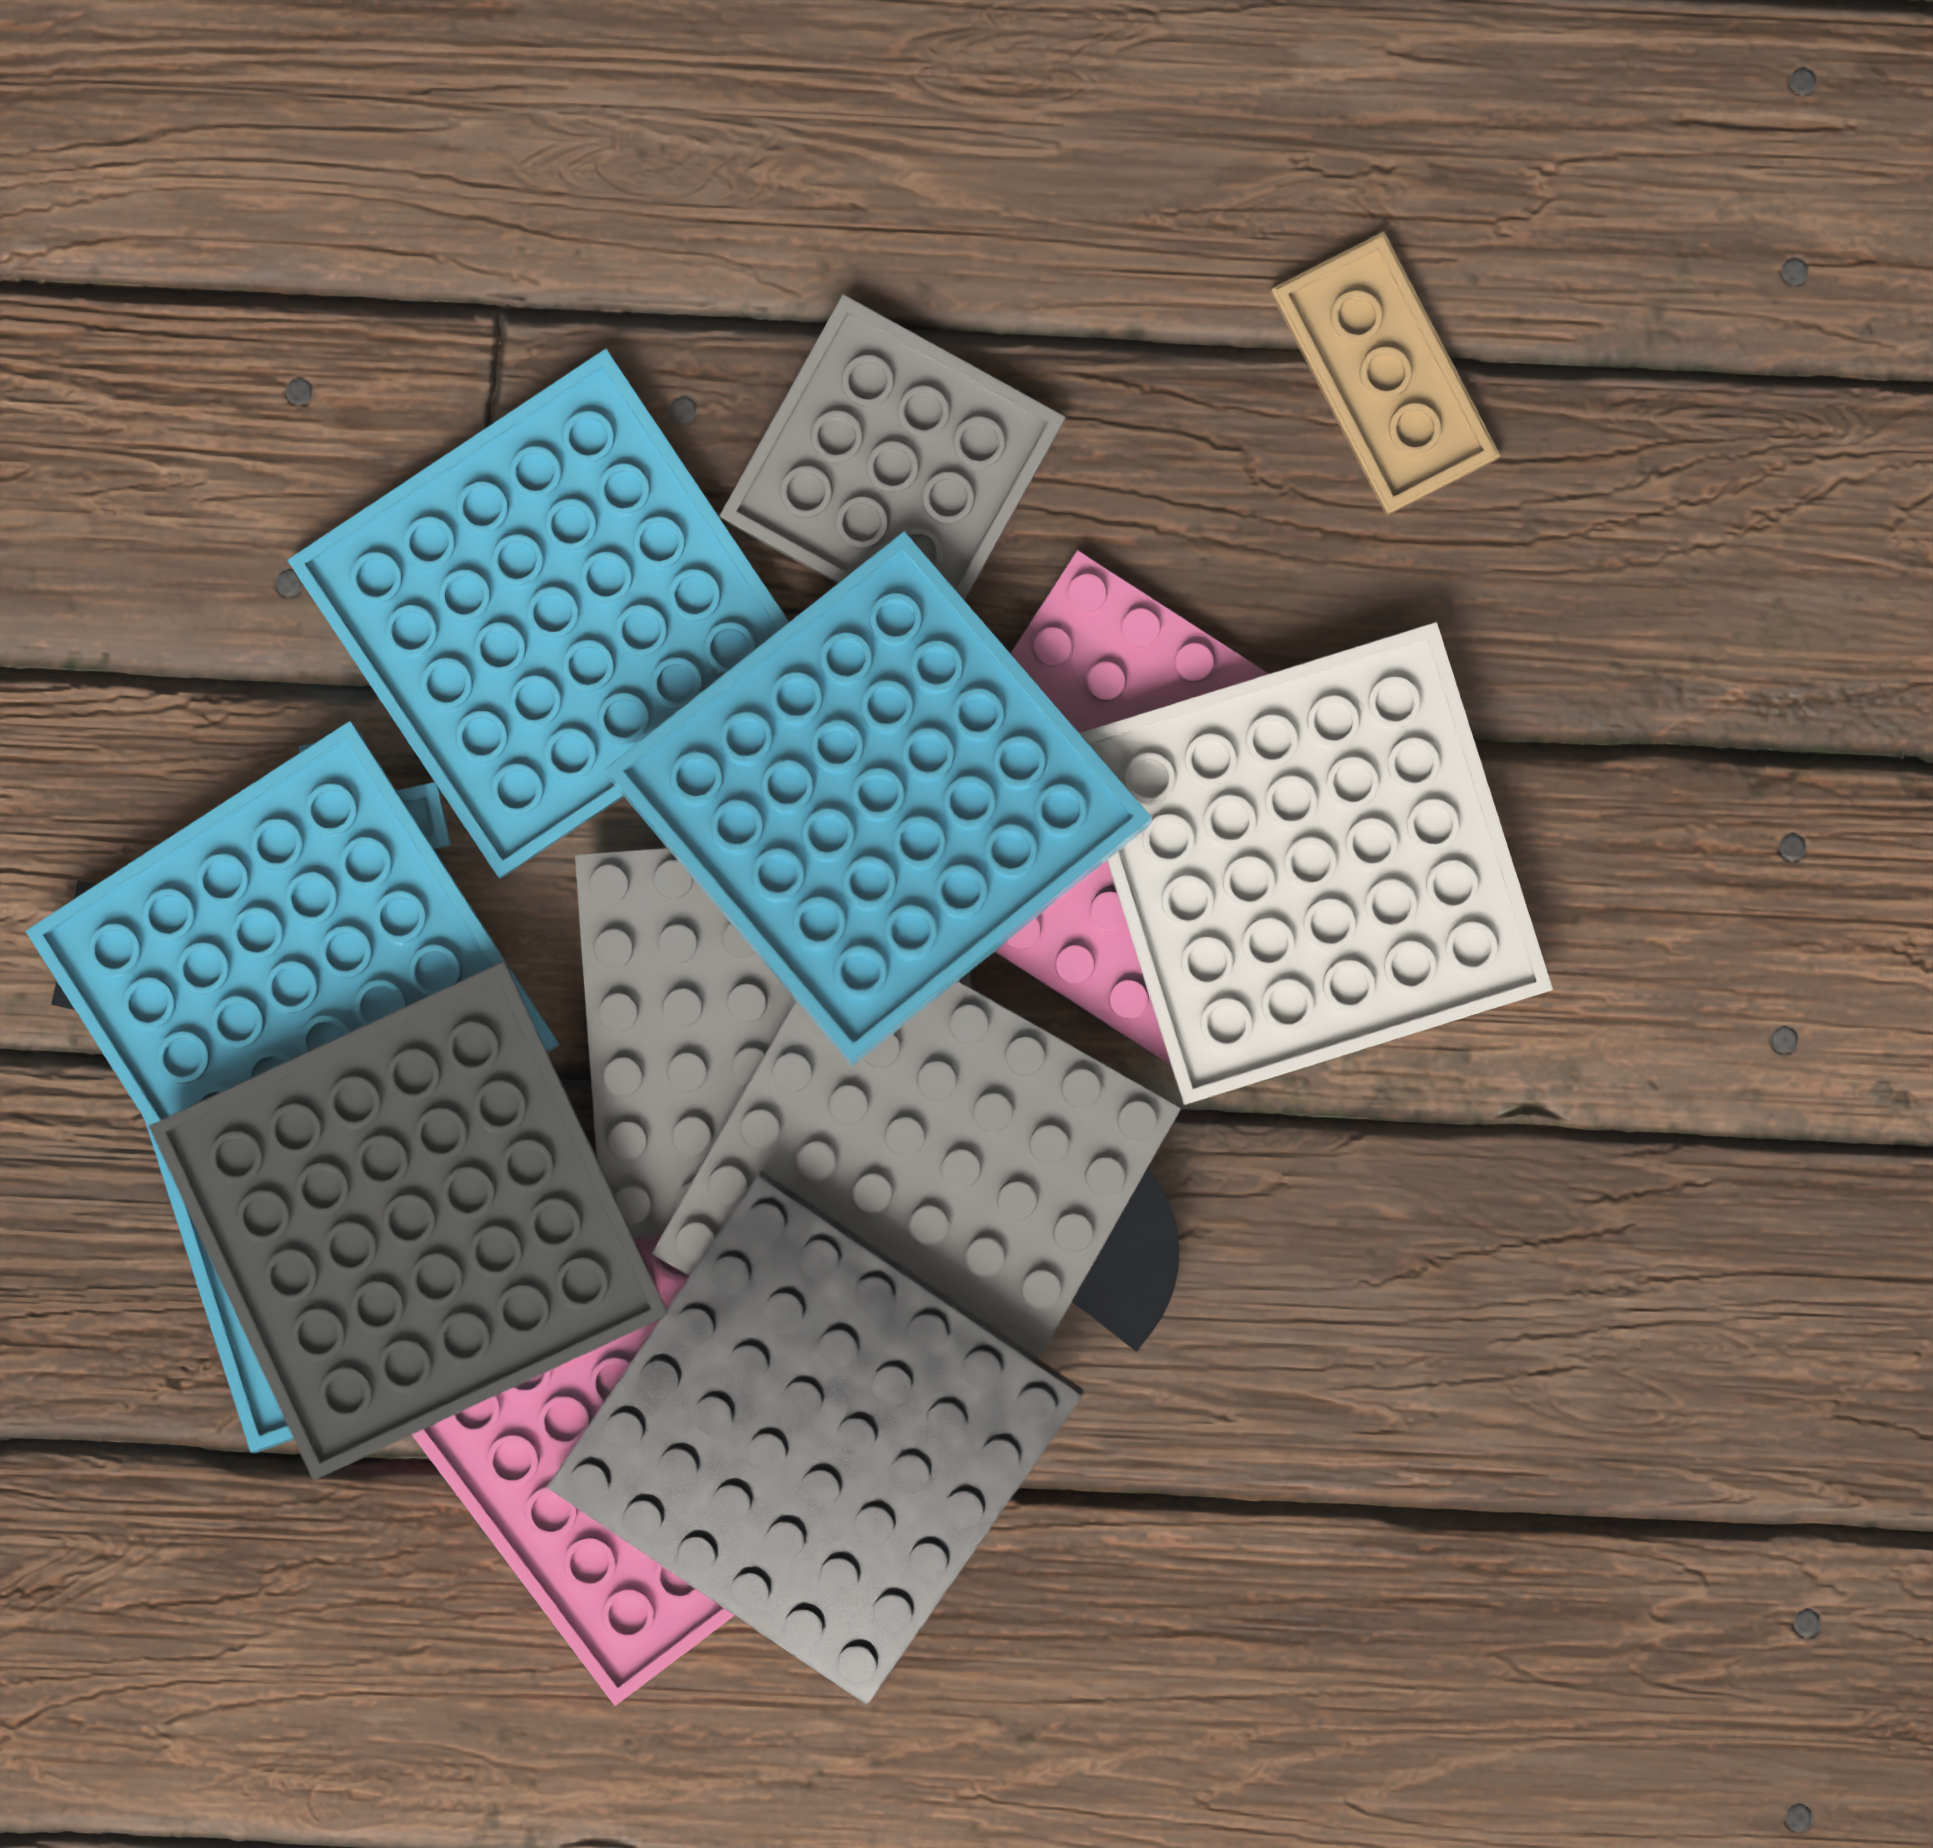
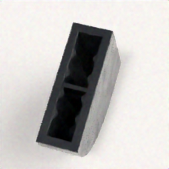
(1135, 1267)

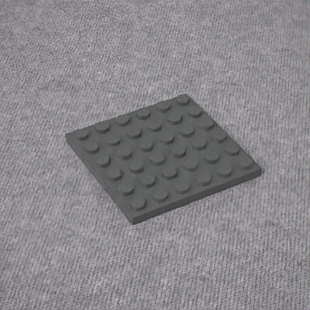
(408, 1220)

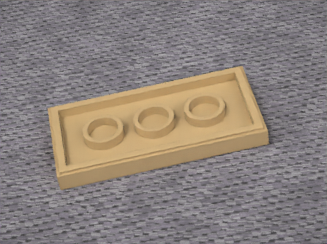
(1385, 373)

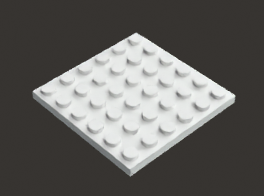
(1316, 865)

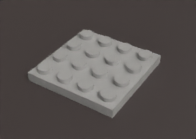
(887, 443)

